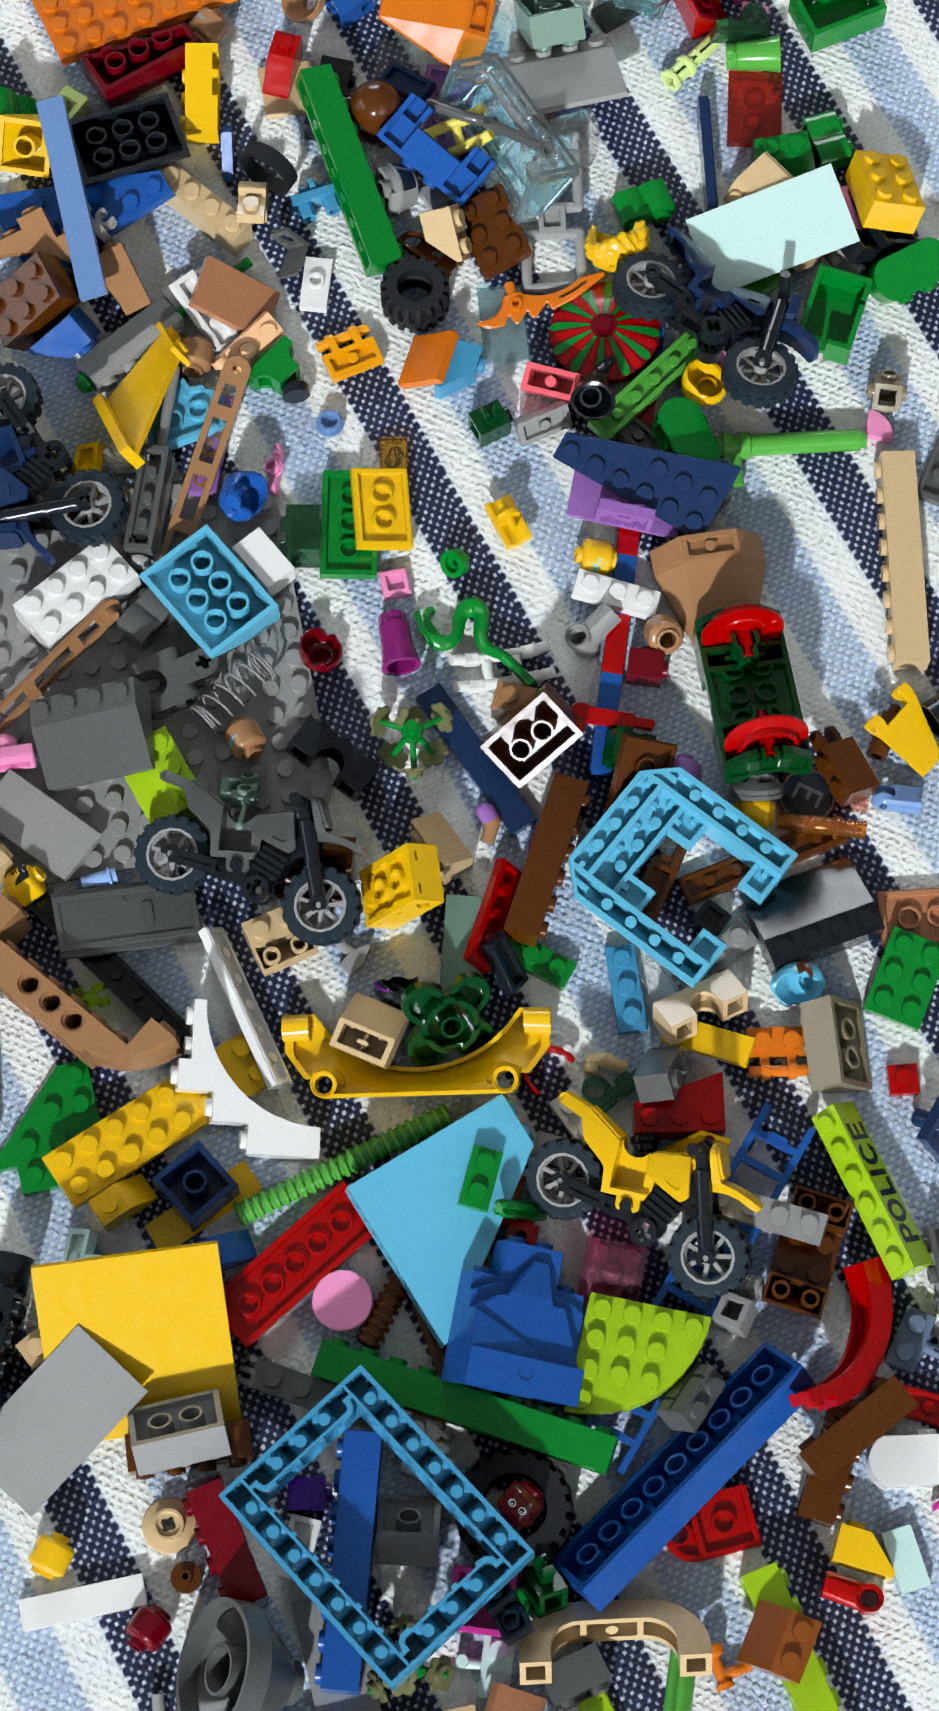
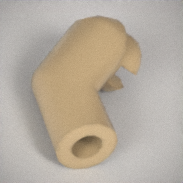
(603, 1060)

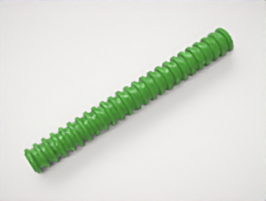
(342, 1165)

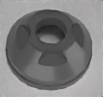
(758, 788)

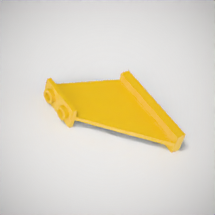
(137, 398)

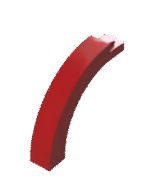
(867, 1342)

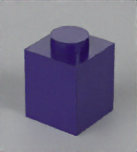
(309, 1494)

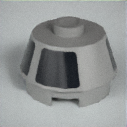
(397, 186)

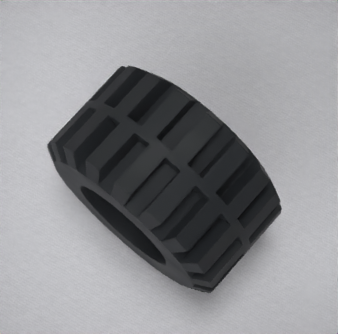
(413, 274)

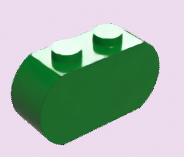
(905, 272)
(684, 430)

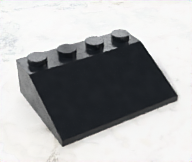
(128, 139)
(813, 915)

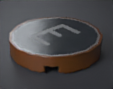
(807, 795)

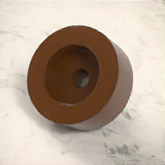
(194, 1579)

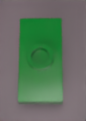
(275, 367)

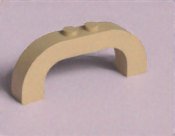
(616, 1622)

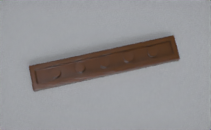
(729, 872)

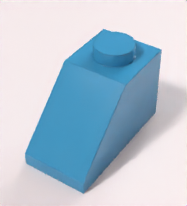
(463, 369)

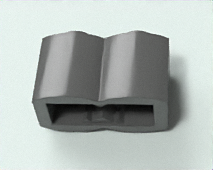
(144, 619)

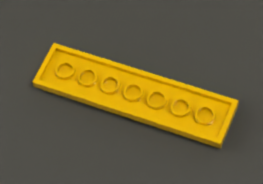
(143, 1129)

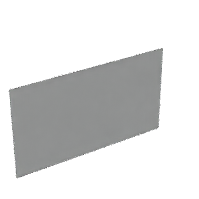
(61, 1417)

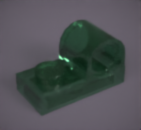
(742, 29)
(611, 1095)

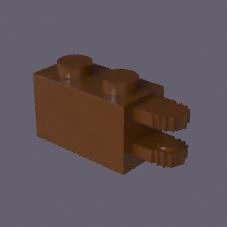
(843, 766)

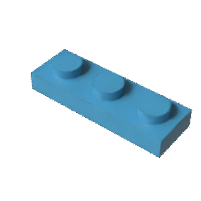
(626, 989)

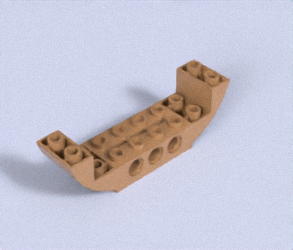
(66, 1015)

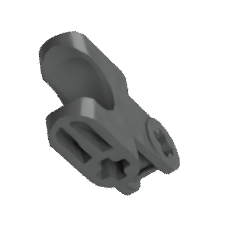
(183, 678)

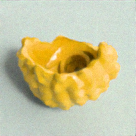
(609, 250)

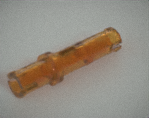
(822, 825)

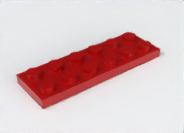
(293, 1265)

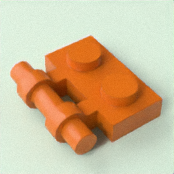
(777, 1044)

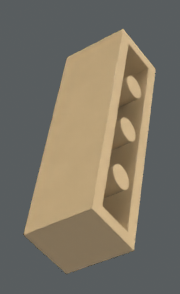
(206, 210)

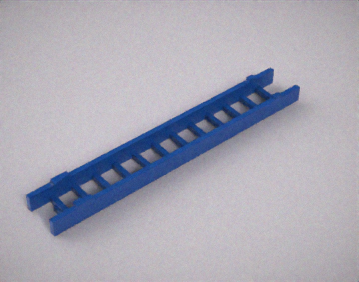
(776, 1141)

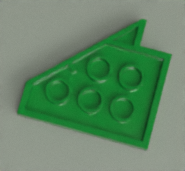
(57, 1115)

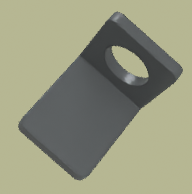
(296, 252)

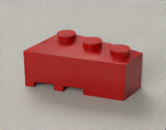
(695, 1108)

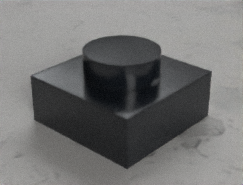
(711, 917)

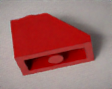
(282, 64)

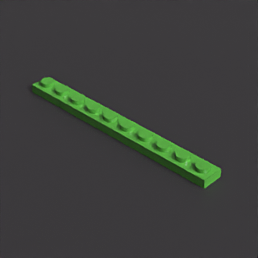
(660, 375)

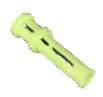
(688, 64)

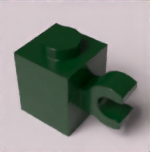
(490, 422)
(544, 1587)

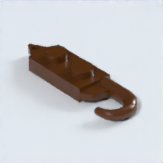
(660, 878)

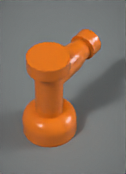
(723, 1675)

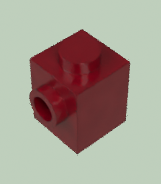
(646, 667)

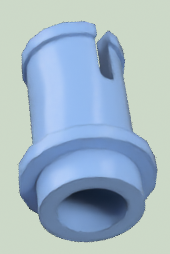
(100, 879)

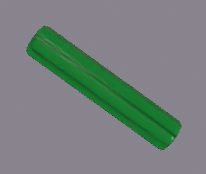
(518, 1210)

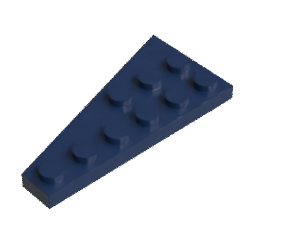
(676, 485)

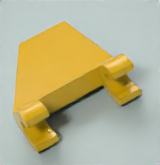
(907, 732)

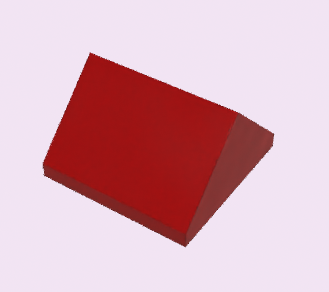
(700, 15)

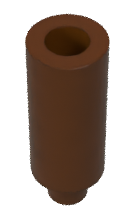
(877, 748)

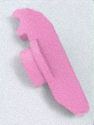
(274, 469)

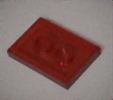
(753, 107)

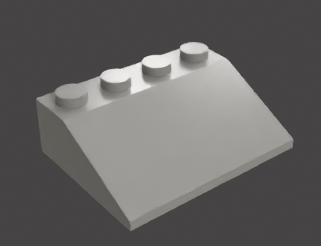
(569, 74)

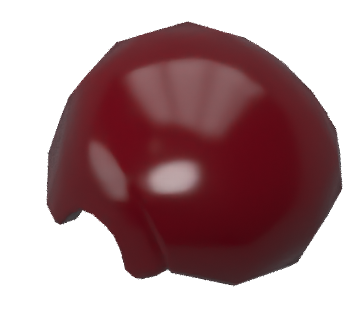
(320, 650)

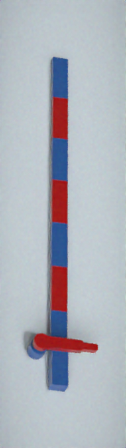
(606, 713)

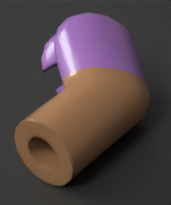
(490, 820)

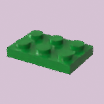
(904, 979)

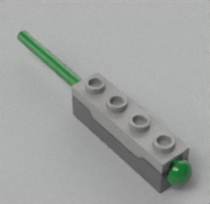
(119, 352)

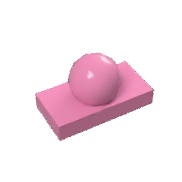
(14, 755)

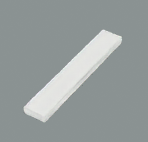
(245, 1008)

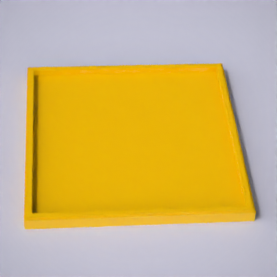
(152, 1313)

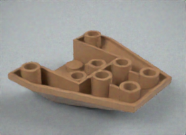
(709, 573)

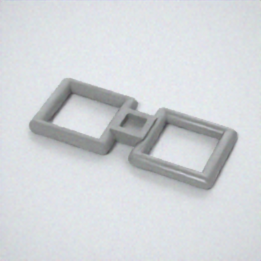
(553, 227)

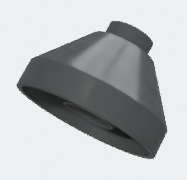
(236, 1662)

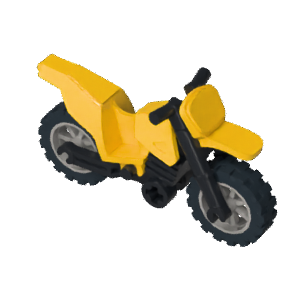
(649, 1192)

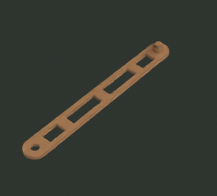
(202, 468)
(104, 615)

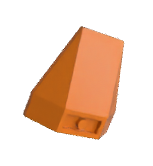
(442, 27)

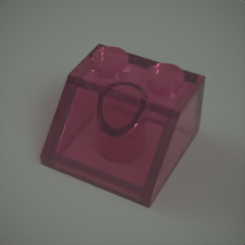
(611, 1269)

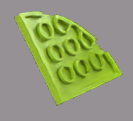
(633, 1353)

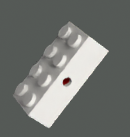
(74, 592)

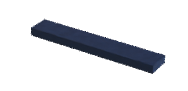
(706, 153)
(480, 768)

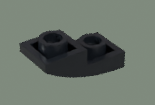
(509, 1615)

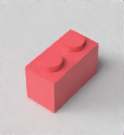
(549, 382)

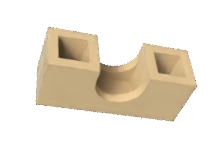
(719, 994)

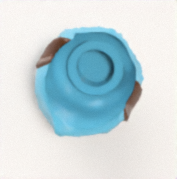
(798, 983)

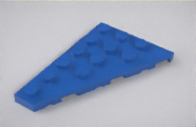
(123, 198)

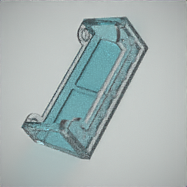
(524, 171)

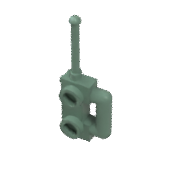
(245, 793)

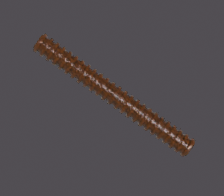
(383, 1313)

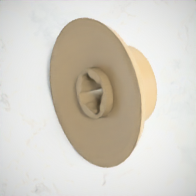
(173, 1540)

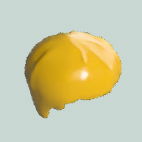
(703, 383)

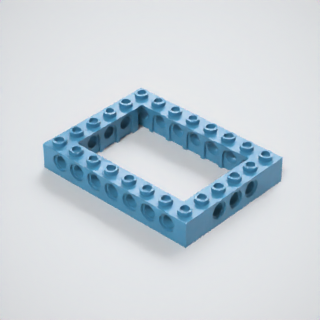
(364, 1397)

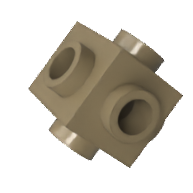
(887, 400)

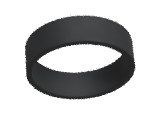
(275, 160)

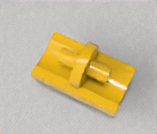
(508, 522)

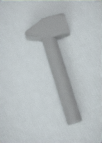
(354, 958)

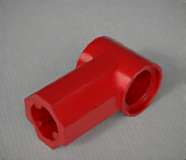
(848, 1592)

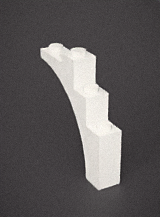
(203, 1073)

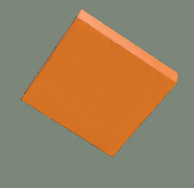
(428, 359)

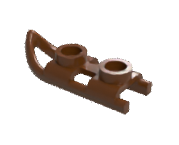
(426, 250)

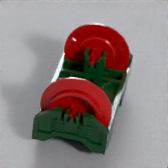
(751, 693)

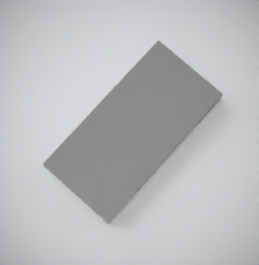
(43, 827)
(309, 1624)

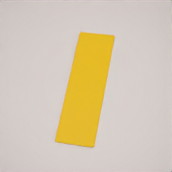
(171, 1230)

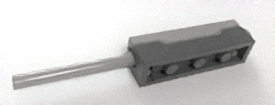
(152, 491)

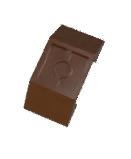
(801, 1270)

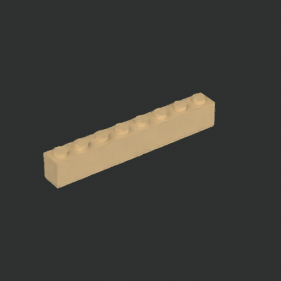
(903, 561)

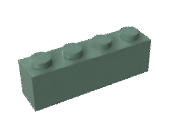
(458, 924)

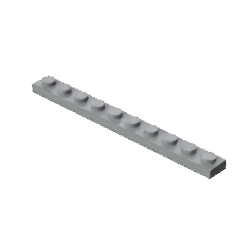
(774, 1216)

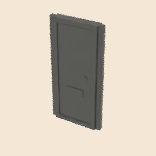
(122, 920)

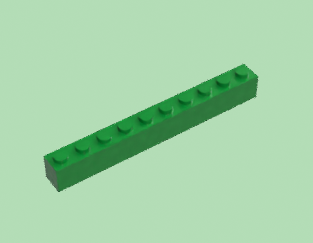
(473, 1409)

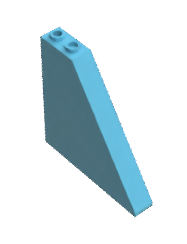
(416, 1214)

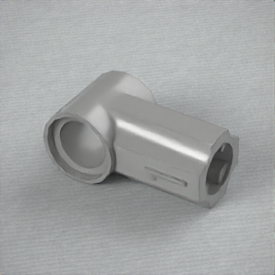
(591, 630)

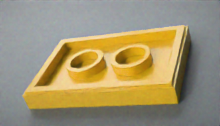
(381, 509)

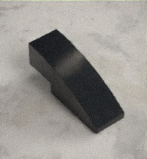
(875, 245)

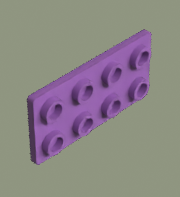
(600, 505)

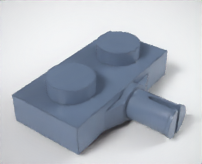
(912, 1341)

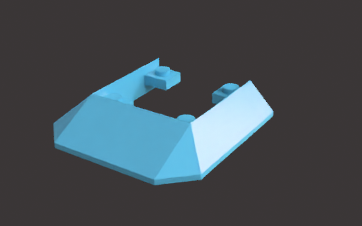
(630, 831)

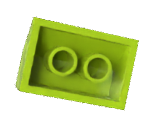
(153, 794)

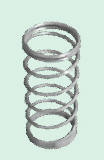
(197, 710)

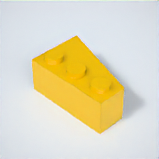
(201, 93)

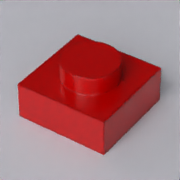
(902, 1080)

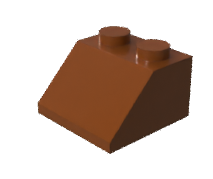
(779, 1642)

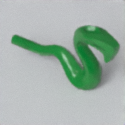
(478, 610)

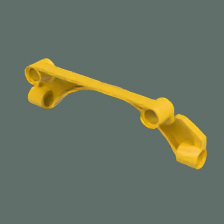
(512, 1050)

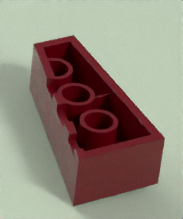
(138, 66)
(224, 1539)

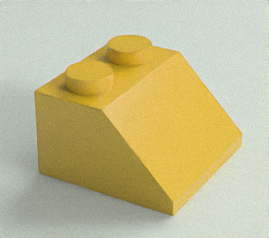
(23, 145)

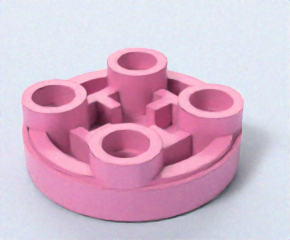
(343, 1301)

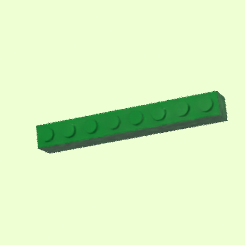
(348, 169)

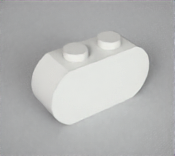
(904, 1460)

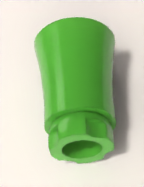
(754, 55)

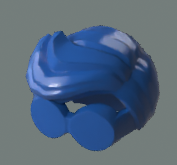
(243, 495)

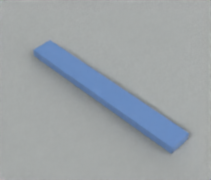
(72, 198)

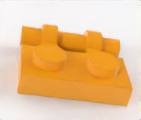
(350, 359)

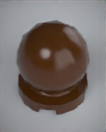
(372, 108)

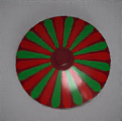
(596, 328)

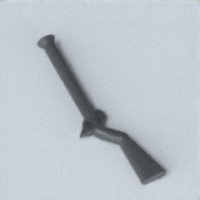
(492, 124)

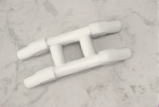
(490, 682)

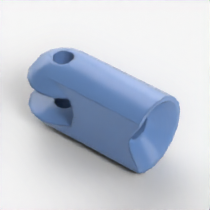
(897, 798)

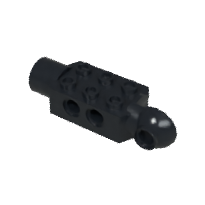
(14, 1284)

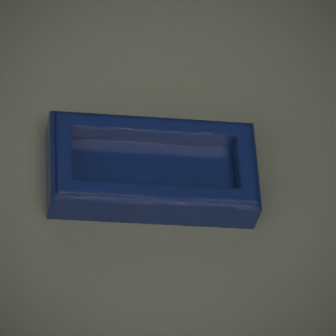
(408, 81)

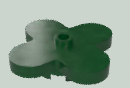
(446, 1018)

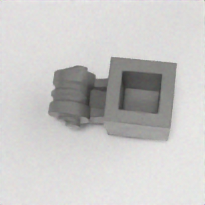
(738, 1309)

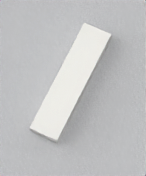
(82, 1602)

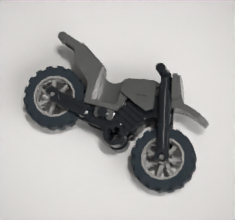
(256, 857)

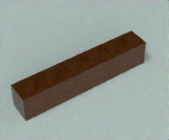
(545, 860)

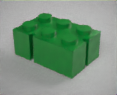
(835, 20)
(836, 311)

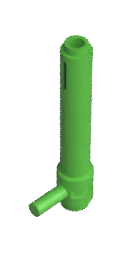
(747, 445)

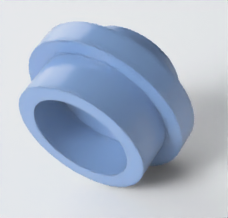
(329, 423)

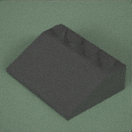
(94, 733)

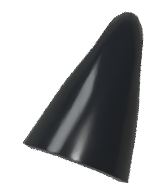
(593, 394)

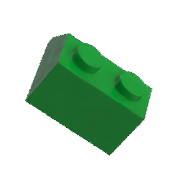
(789, 149)

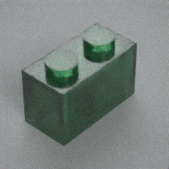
(302, 535)

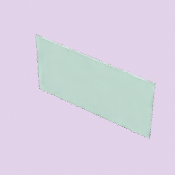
(774, 228)

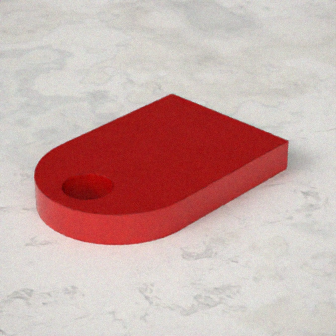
(719, 1528)

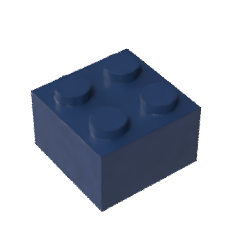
(196, 1186)

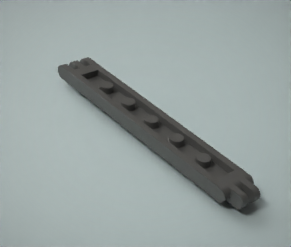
(309, 1391)

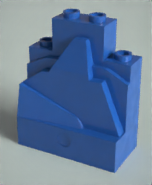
(517, 1326)

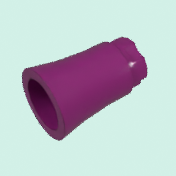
(397, 645)

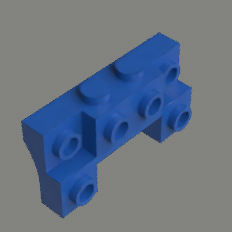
(436, 164)

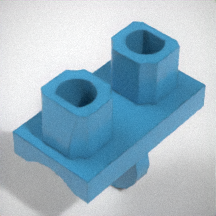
(312, 197)

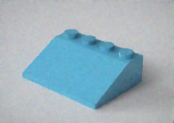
(211, 593)

